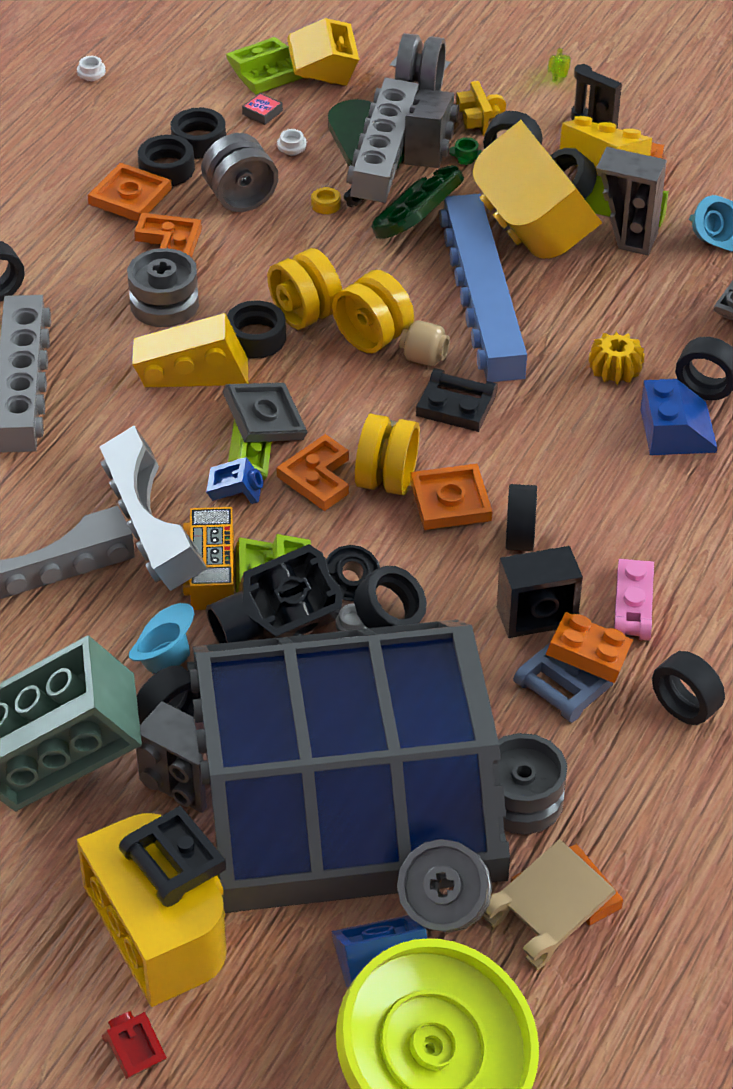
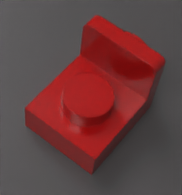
(134, 1043)

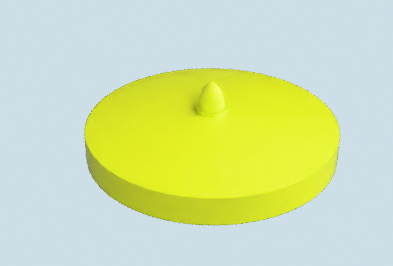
(436, 1021)

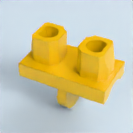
(478, 108)

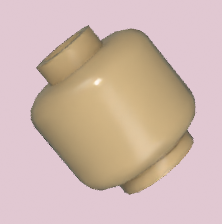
(424, 343)

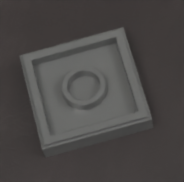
(264, 412)

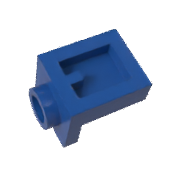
(235, 478)

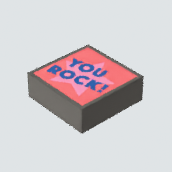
(262, 108)

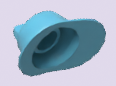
(714, 221)
(164, 639)

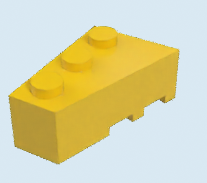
(593, 138)
(191, 355)

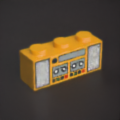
(214, 536)

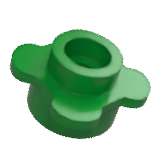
(465, 150)

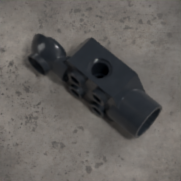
(290, 594)

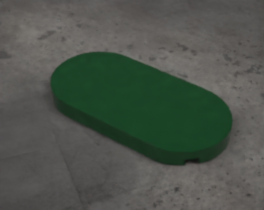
(347, 123)
(417, 202)

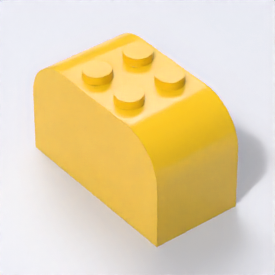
(532, 194)
(162, 945)

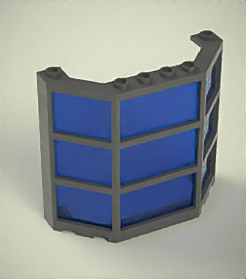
(346, 759)

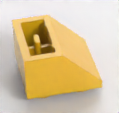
(324, 51)

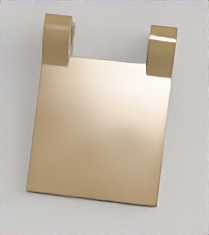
(551, 899)

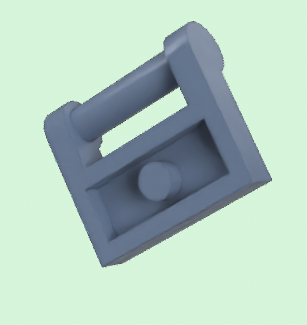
(580, 683)

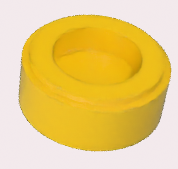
(326, 200)

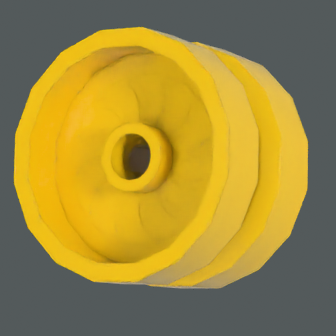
(304, 287)
(372, 311)
(387, 454)

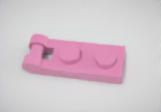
(634, 598)

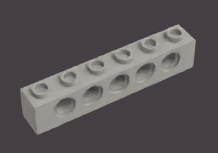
(381, 141)
(21, 371)

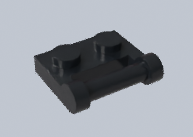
(603, 96)
(454, 407)
(182, 846)

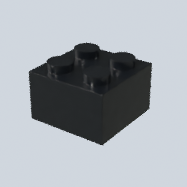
(538, 590)

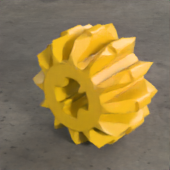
(616, 357)

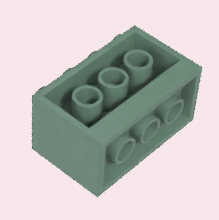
(64, 721)

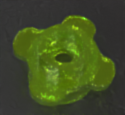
(559, 65)

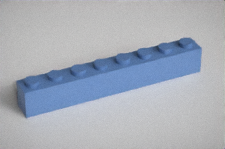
(483, 288)

